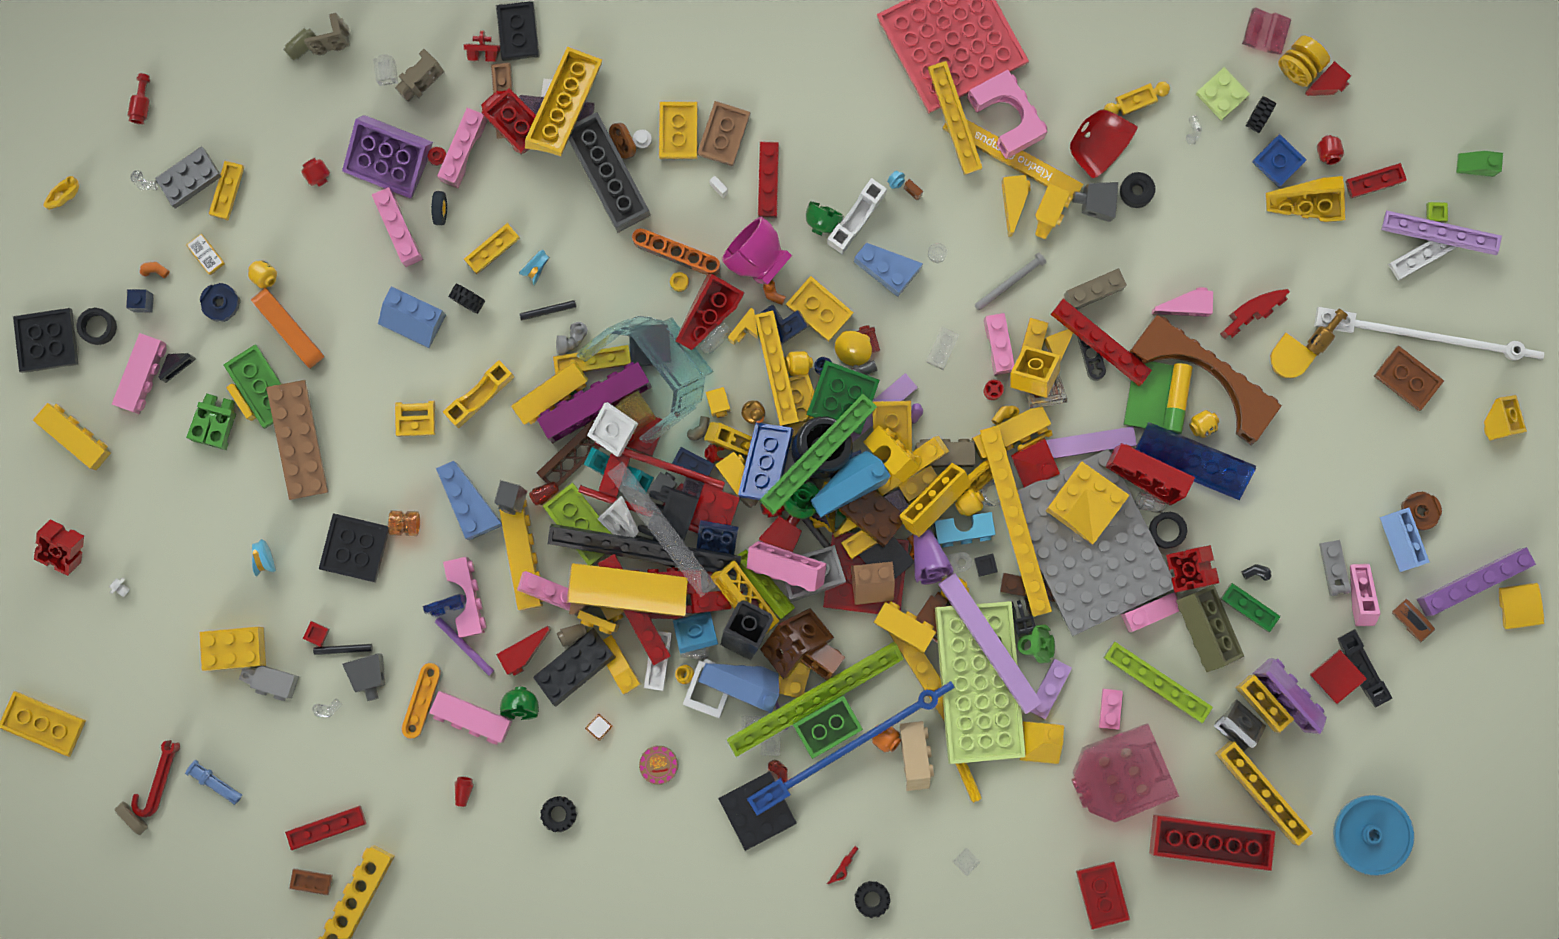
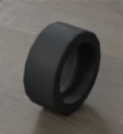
(85, 317)
(1182, 529)

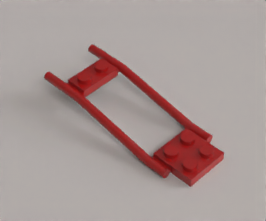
(713, 504)

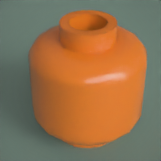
(887, 740)

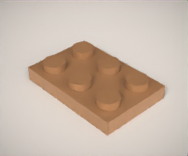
(723, 133)

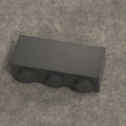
(510, 497)

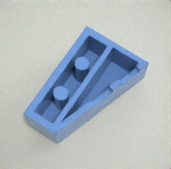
(887, 267)

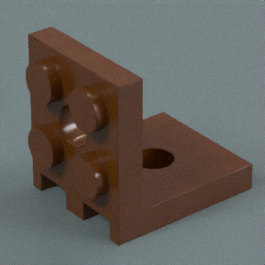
(795, 641)

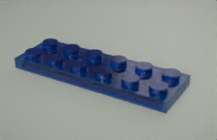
(1206, 464)

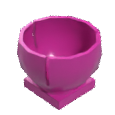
(756, 252)

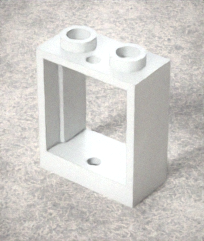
(698, 705)

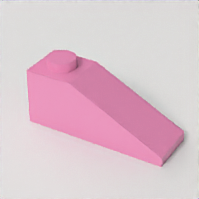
(1194, 303)
(1363, 595)
(1150, 612)

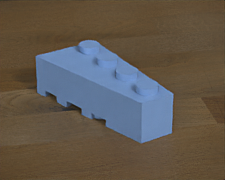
(468, 504)

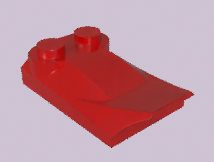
(509, 117)

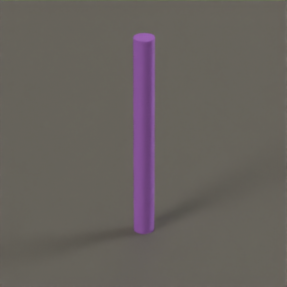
(464, 646)

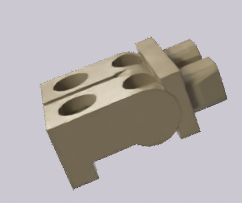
(419, 76)

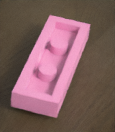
(544, 590)

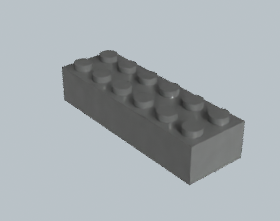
(608, 173)

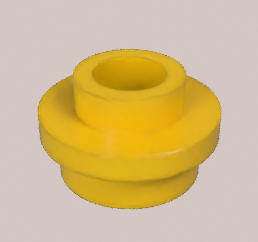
(680, 671)

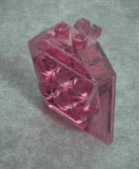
(1099, 796)

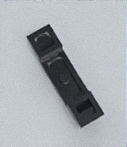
(1373, 687)

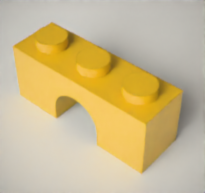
(900, 462)

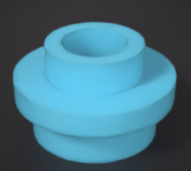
(896, 179)

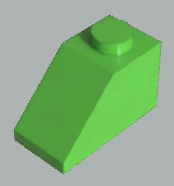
(1480, 163)

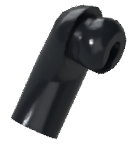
(1262, 571)

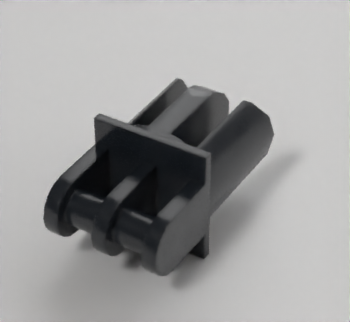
(1023, 619)

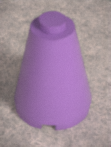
(930, 559)

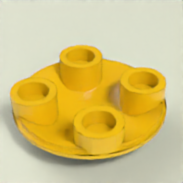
(853, 348)

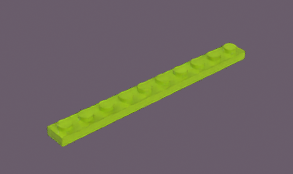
(814, 699)

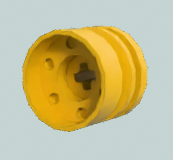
(1304, 60)

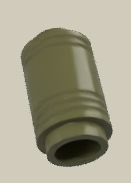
(296, 46)

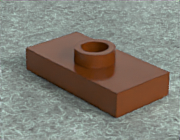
(311, 881)

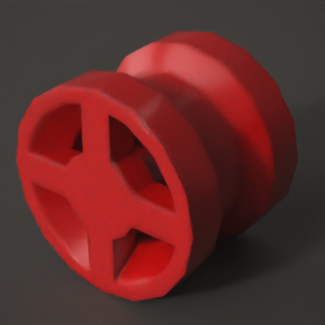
(995, 391)

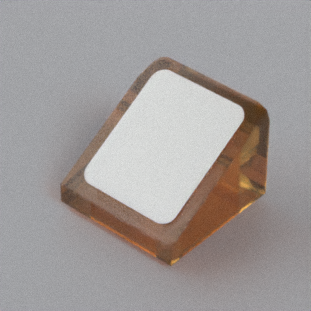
(599, 727)

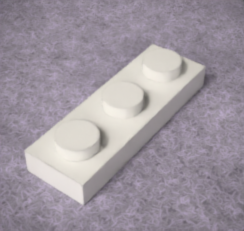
(656, 673)

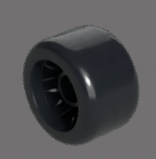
(809, 434)

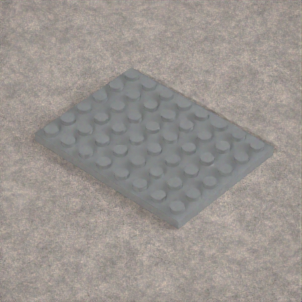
(1100, 578)

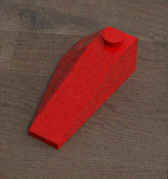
(711, 306)

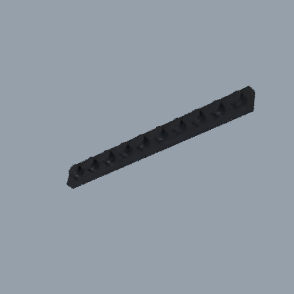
(633, 547)

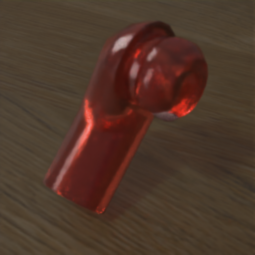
(779, 769)

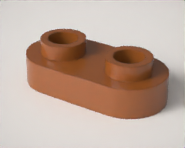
(622, 140)

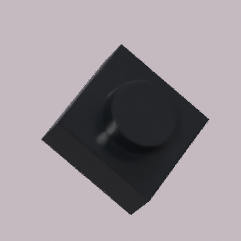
(985, 565)

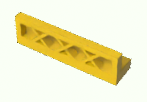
(733, 593)

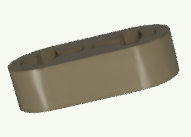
(130, 818)

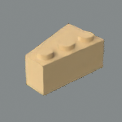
(916, 755)

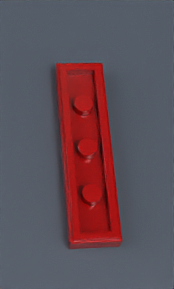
(325, 828)

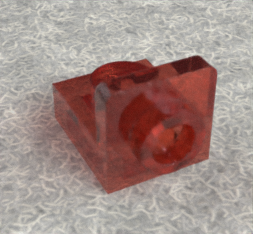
(870, 331)

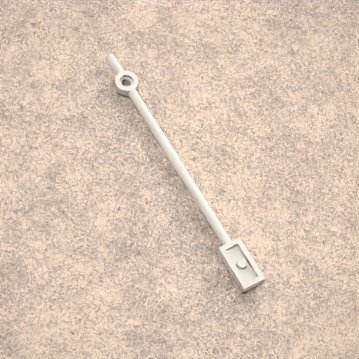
(1325, 316)

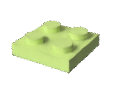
(1222, 93)

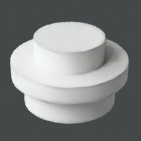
(642, 138)

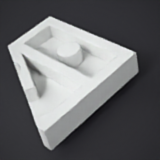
(619, 519)

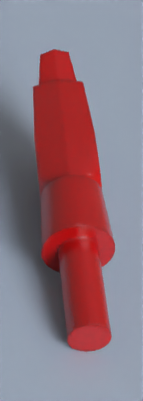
(842, 867)

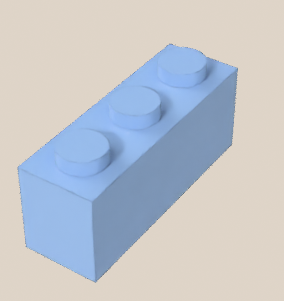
(1404, 539)

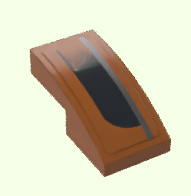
(1413, 620)

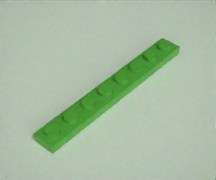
(817, 454)

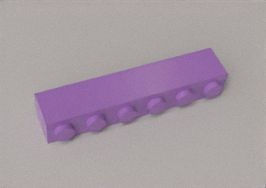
(1476, 581)

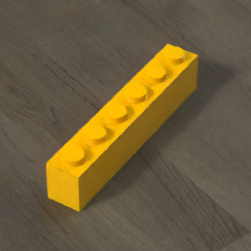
(520, 553)
(1264, 793)

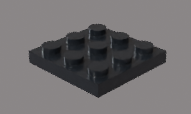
(45, 340)
(354, 547)
(751, 827)

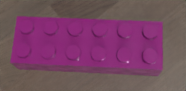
(586, 405)

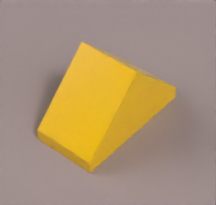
(1058, 342)

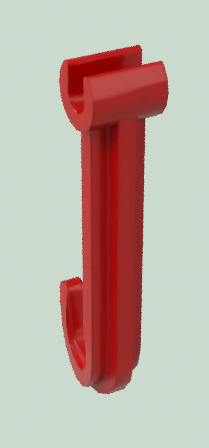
(158, 782)

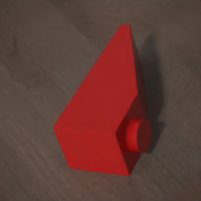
(520, 654)

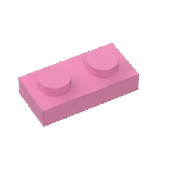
(1110, 709)

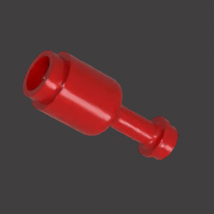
(139, 103)

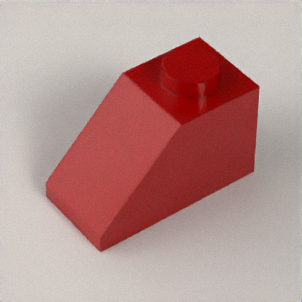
(1330, 81)

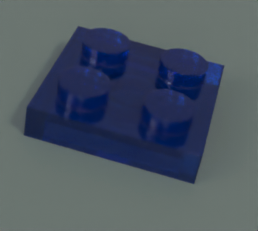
(438, 608)

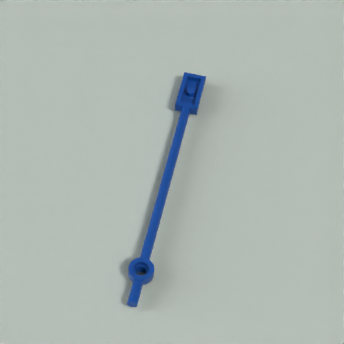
(778, 789)

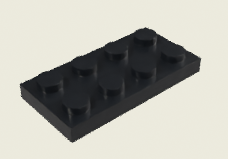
(574, 667)

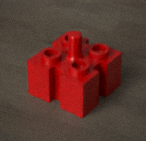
(58, 547)
(1192, 568)

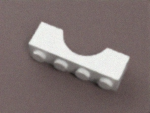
(857, 216)

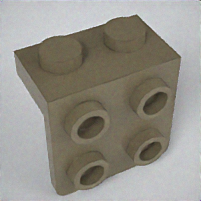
(335, 40)

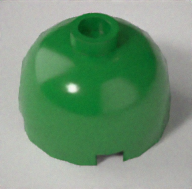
(822, 218)
(800, 504)
(519, 703)

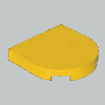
(1290, 357)

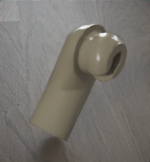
(700, 431)

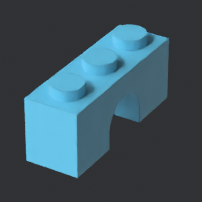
(981, 528)

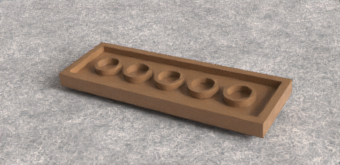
(297, 439)

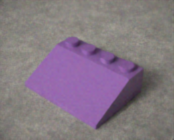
(386, 155)
(1291, 696)

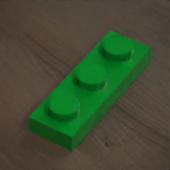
(1250, 607)

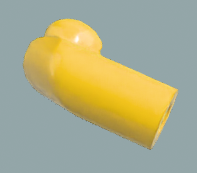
(1005, 412)

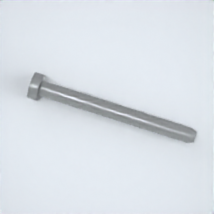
(1039, 260)

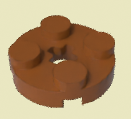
(1426, 501)

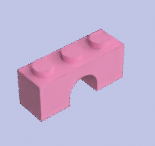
(1000, 343)

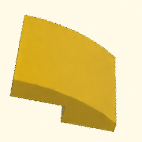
(1521, 605)

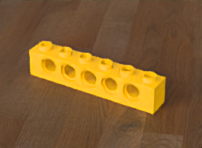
(382, 861)

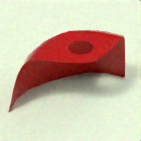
(1106, 142)

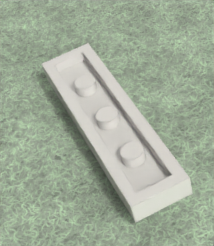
(1418, 258)

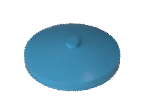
(1373, 835)

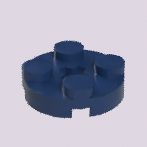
(218, 291)

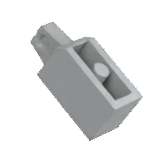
(270, 681)

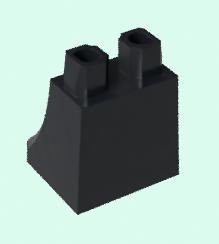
(746, 629)

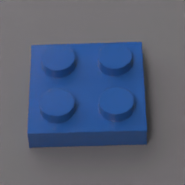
(1279, 160)

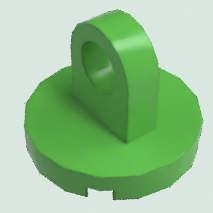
(1041, 644)

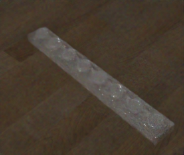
(661, 529)

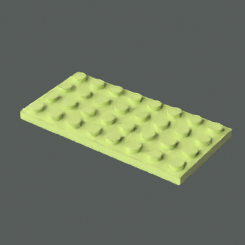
(980, 711)

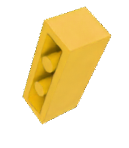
(905, 626)
(1264, 703)

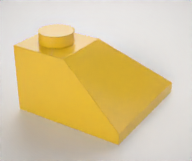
(1504, 418)
(1042, 742)

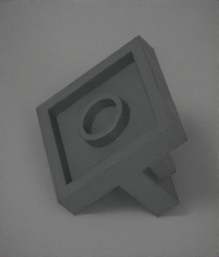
(1240, 726)

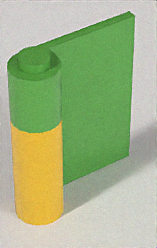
(1160, 398)

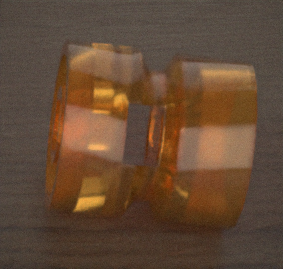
(410, 523)

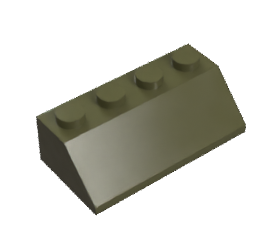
(1210, 628)

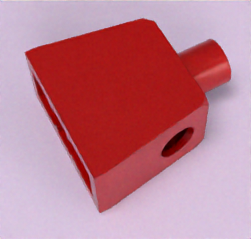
(782, 533)

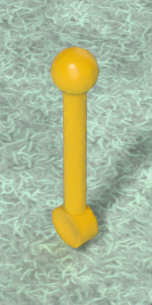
(1047, 434)

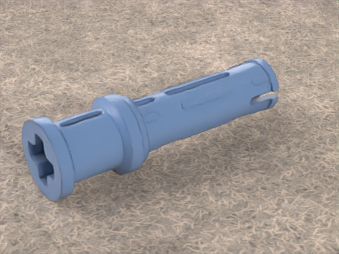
(207, 778)

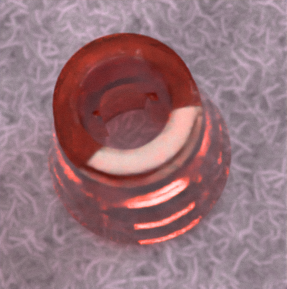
(543, 493)

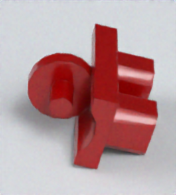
(491, 51)

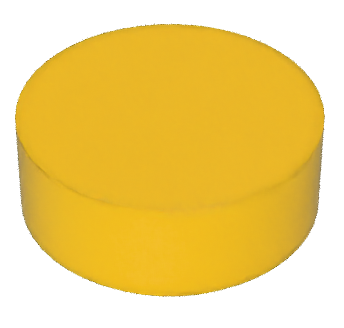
(679, 282)

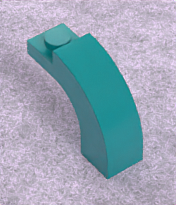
(598, 461)

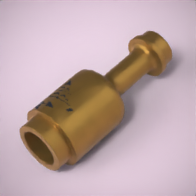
(1324, 335)

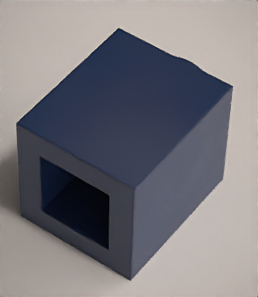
(139, 300)

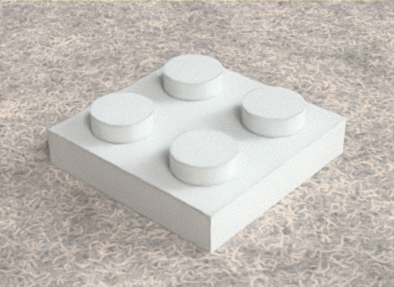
(612, 429)

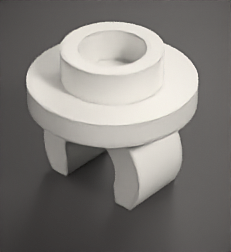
(119, 587)

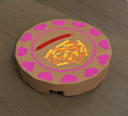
(658, 765)

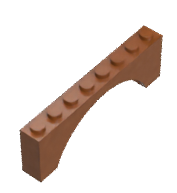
(1252, 406)

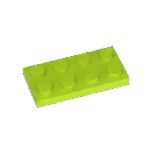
(573, 510)

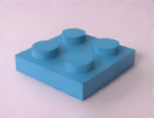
(695, 632)

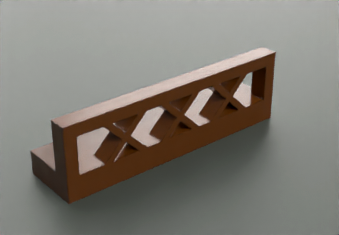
(565, 453)

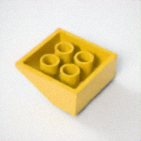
(1087, 502)

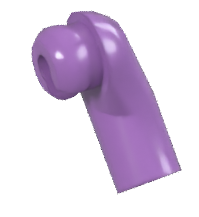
(916, 412)

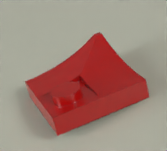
(1035, 463)

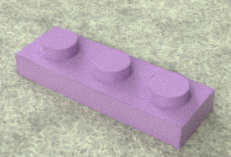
(1051, 687)

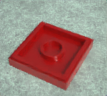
(1338, 676)

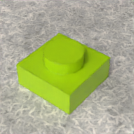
(1437, 211)

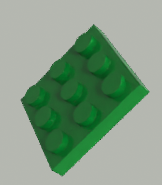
(838, 390)

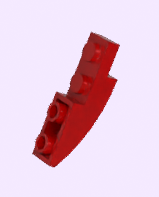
(1259, 307)

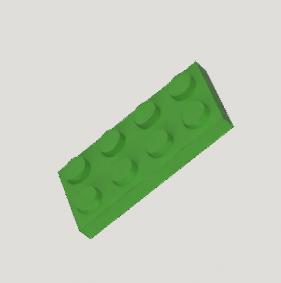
(252, 376)

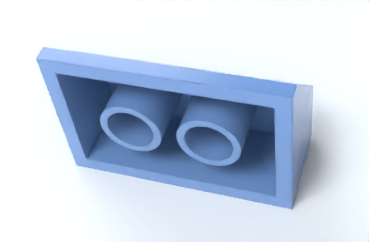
(410, 317)

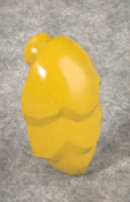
(62, 193)

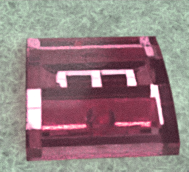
(1266, 31)

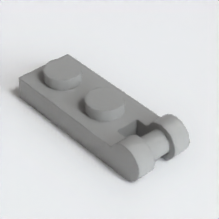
(1334, 567)

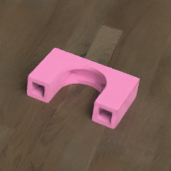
(1006, 89)

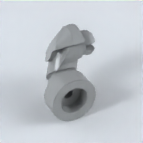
(577, 333)

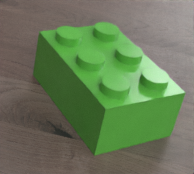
(827, 727)

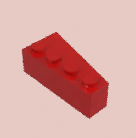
(1150, 474)

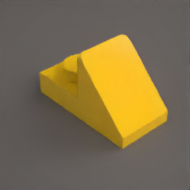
(746, 324)

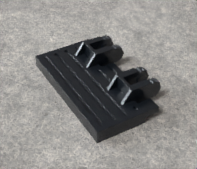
(677, 510)

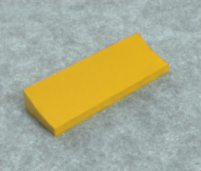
(563, 102)
(627, 590)

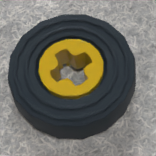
(439, 208)

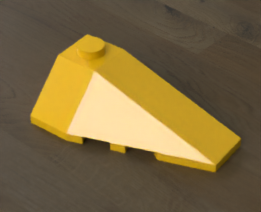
(1315, 199)

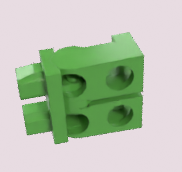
(212, 423)

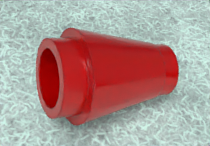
(463, 789)

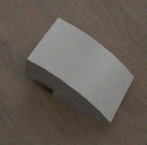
(833, 574)

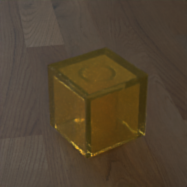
(637, 409)

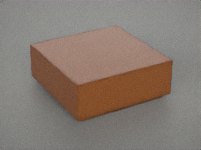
(913, 189)

